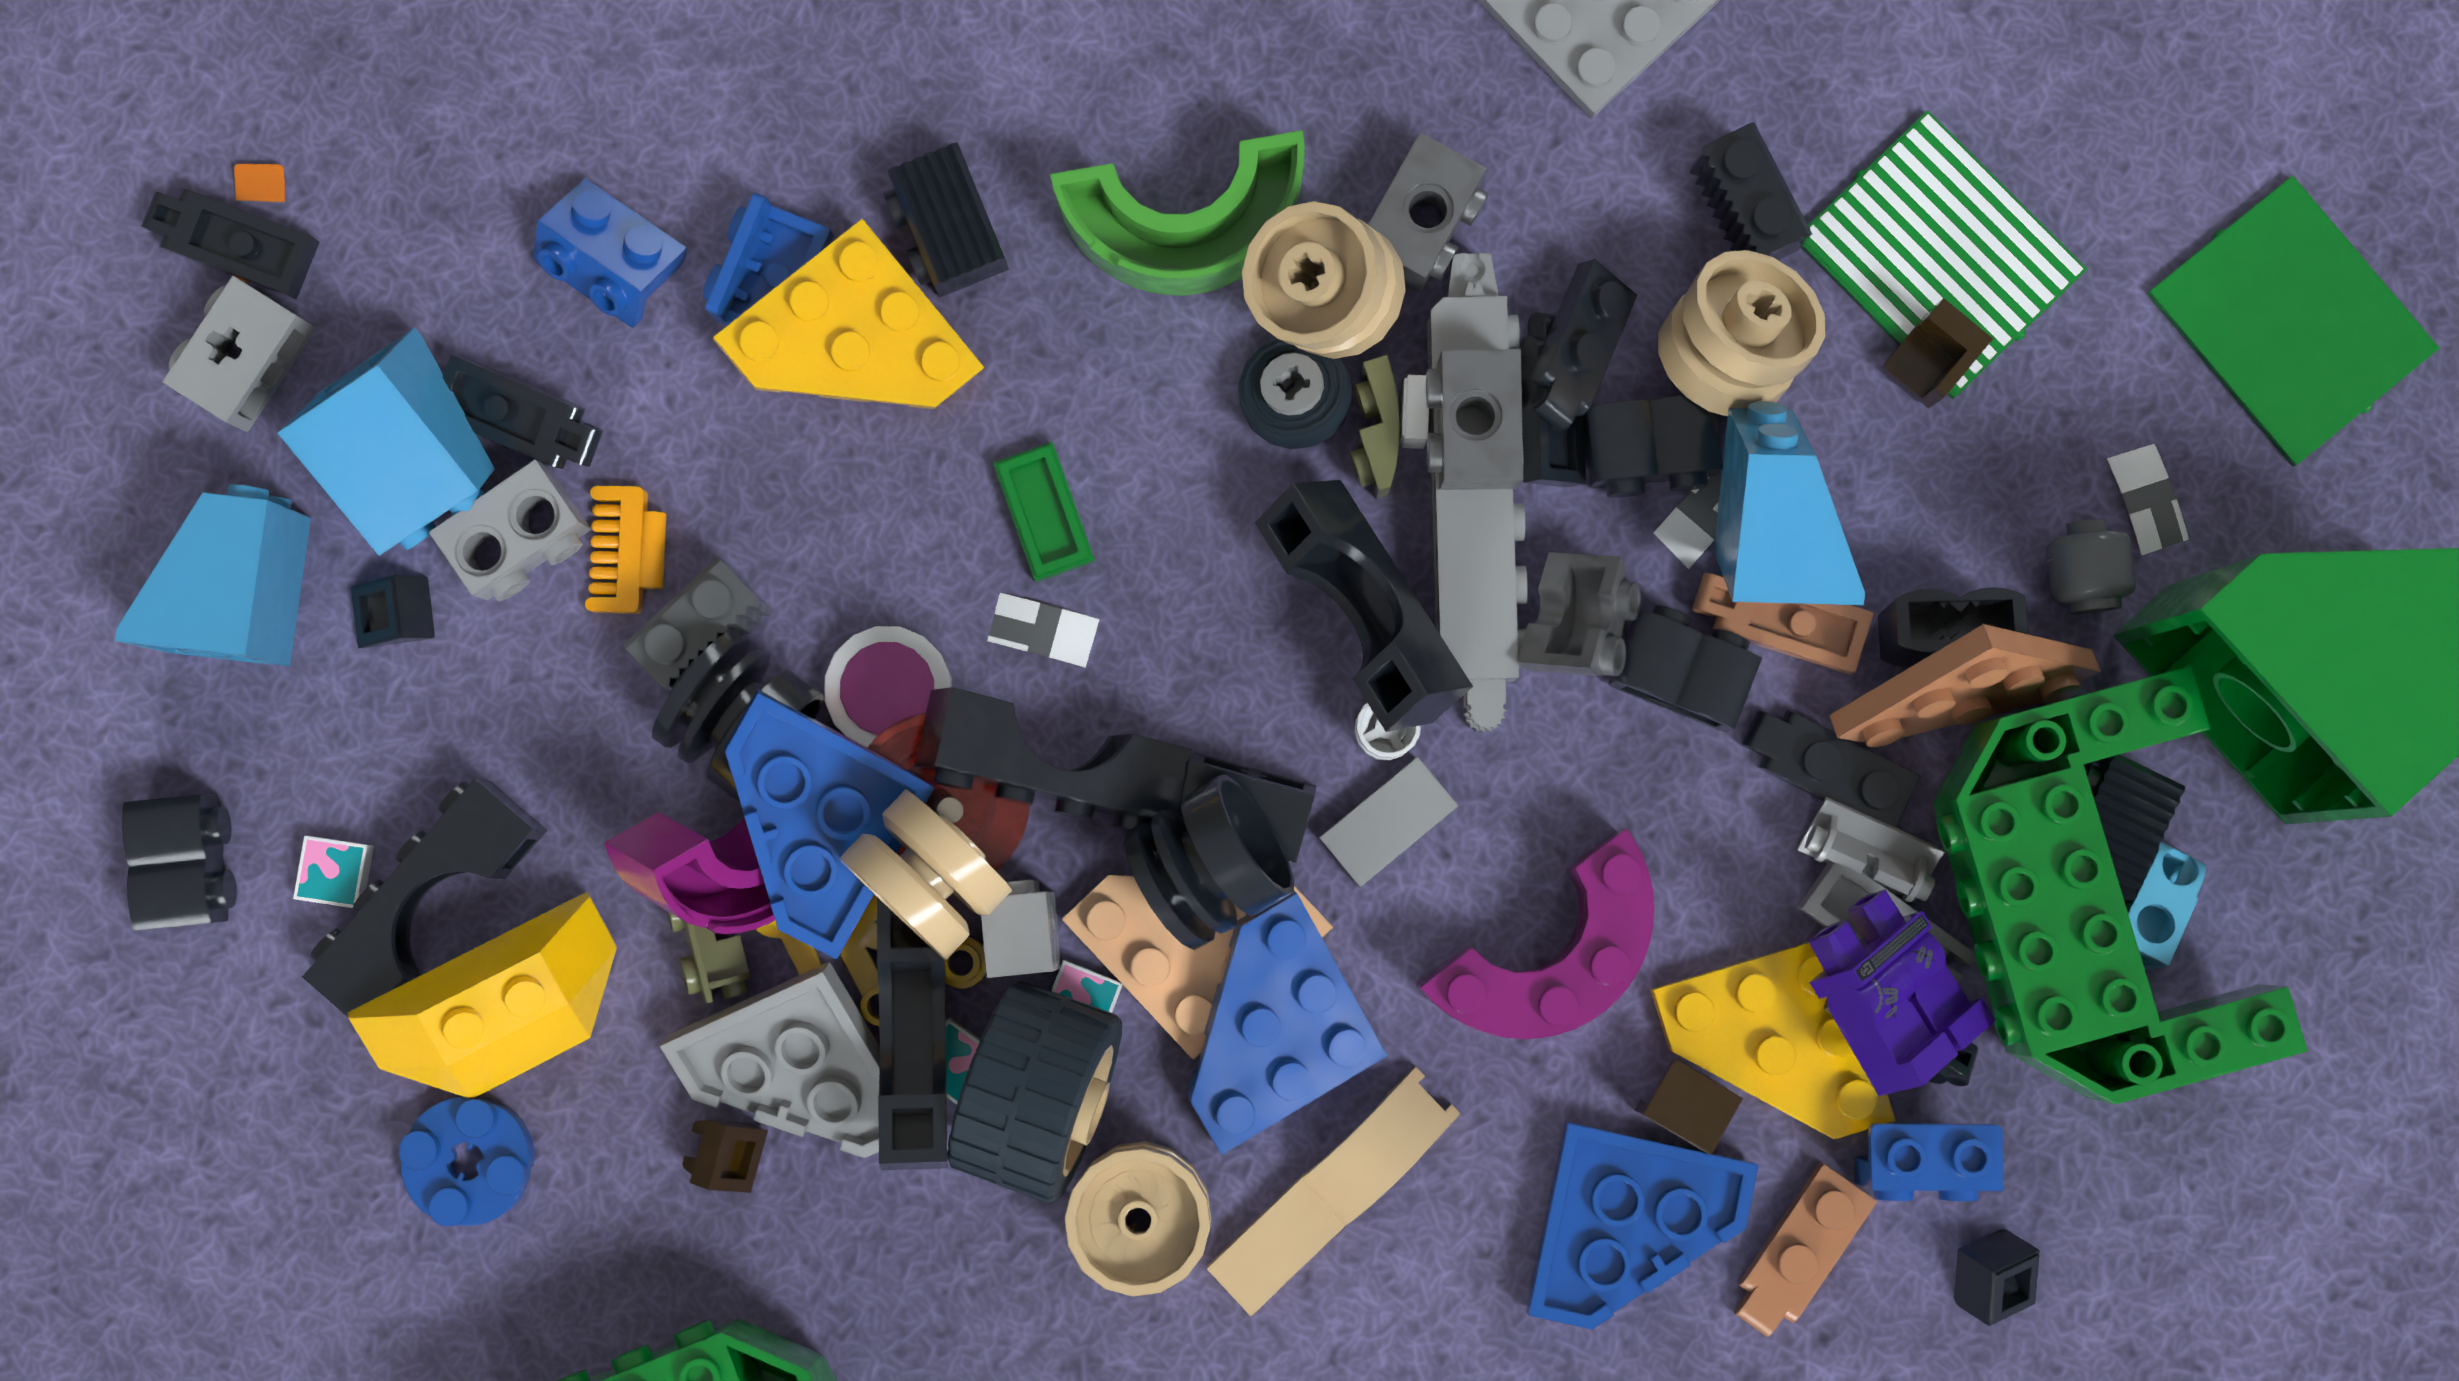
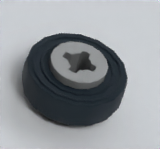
(1302, 414)

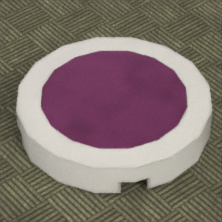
(882, 680)

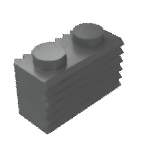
(694, 619)

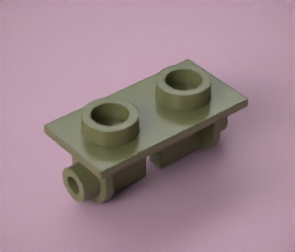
(711, 962)

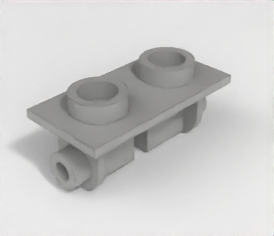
(1872, 847)

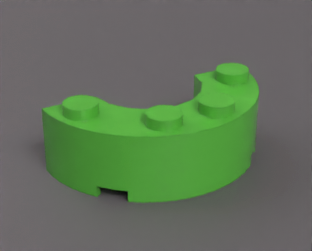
(1181, 250)

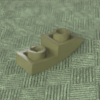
(1379, 444)

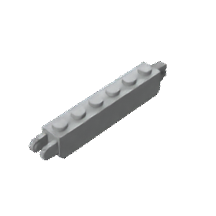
(1476, 528)

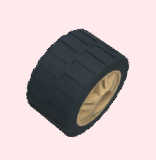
(1034, 1091)

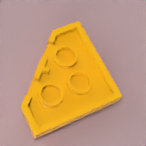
(850, 331)
(1772, 1039)

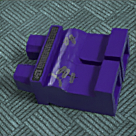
(1894, 994)

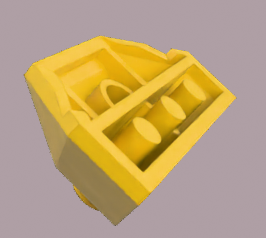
(495, 1005)

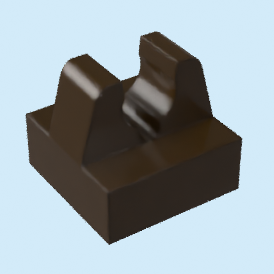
(726, 1155)

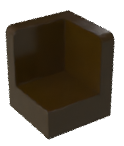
(1936, 353)
(1691, 1106)

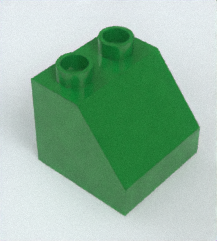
(2319, 673)

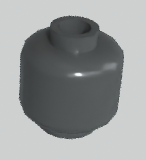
(2091, 567)

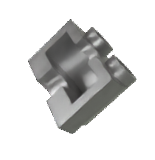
(1581, 616)

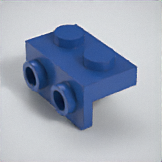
(605, 251)
(763, 253)
(1931, 1157)

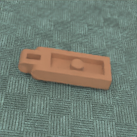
(1811, 632)
(1802, 1249)

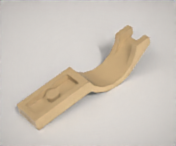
(1332, 1193)

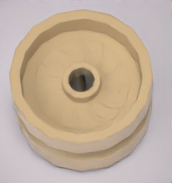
(1323, 280)
(1741, 332)
(933, 866)
(1119, 1254)

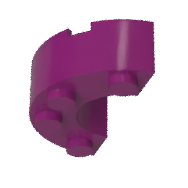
(693, 878)
(1586, 974)

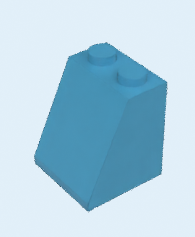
(391, 445)
(1776, 516)
(226, 582)

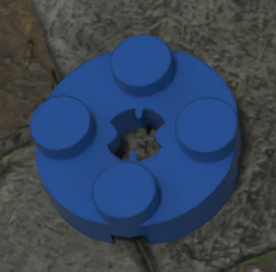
(429, 1155)

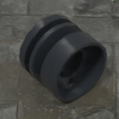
(713, 697)
(1208, 862)

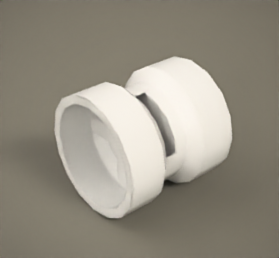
(1369, 730)

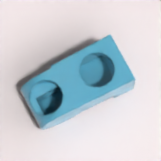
(2165, 904)

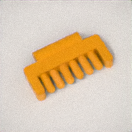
(639, 552)

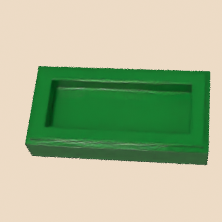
(1044, 512)

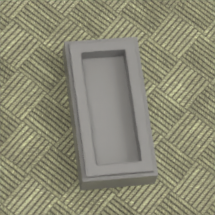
(1388, 822)

